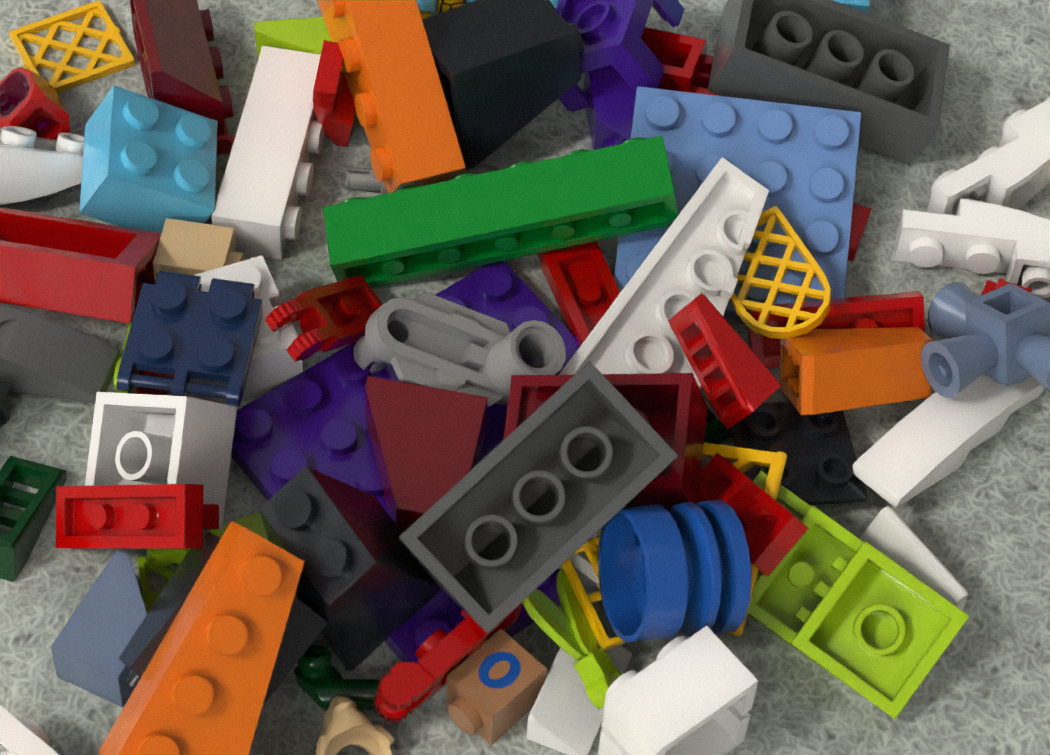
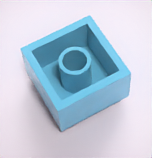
(147, 163)

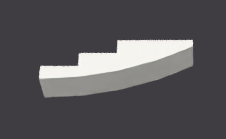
(939, 436)

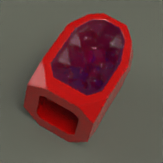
(32, 104)

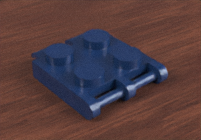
(192, 336)

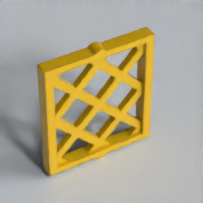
(62, 21)

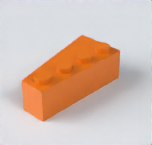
(395, 90)
(216, 657)

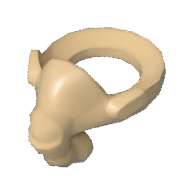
(348, 726)

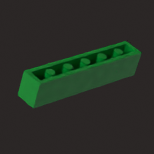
(502, 213)

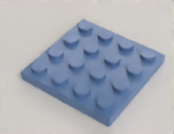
(790, 149)

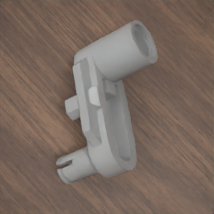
(456, 347)

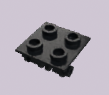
(816, 451)

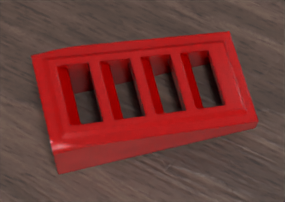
(722, 361)

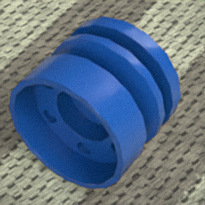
(674, 570)

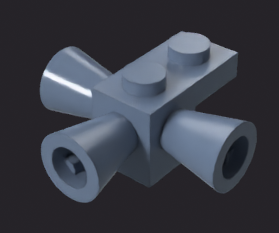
(987, 334)

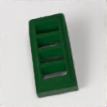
(27, 524)

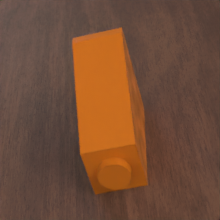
(853, 368)

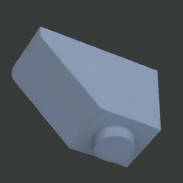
(99, 631)

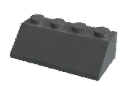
(537, 497)

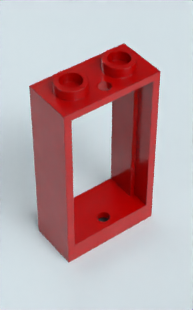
(74, 265)

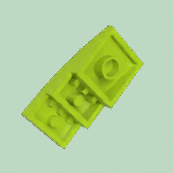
(853, 610)

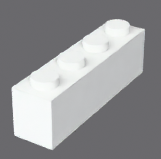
(272, 155)

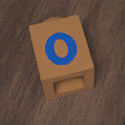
(494, 687)

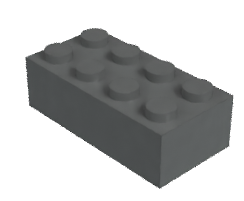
(835, 60)

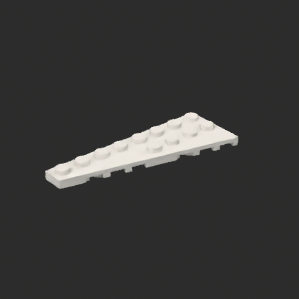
(693, 257)

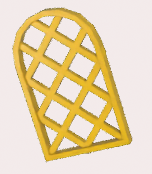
(811, 268)

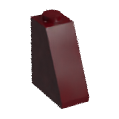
(421, 442)

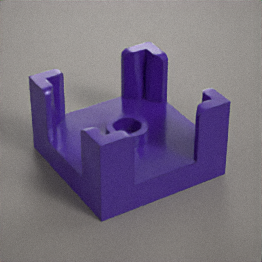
(613, 37)

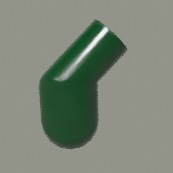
(324, 682)

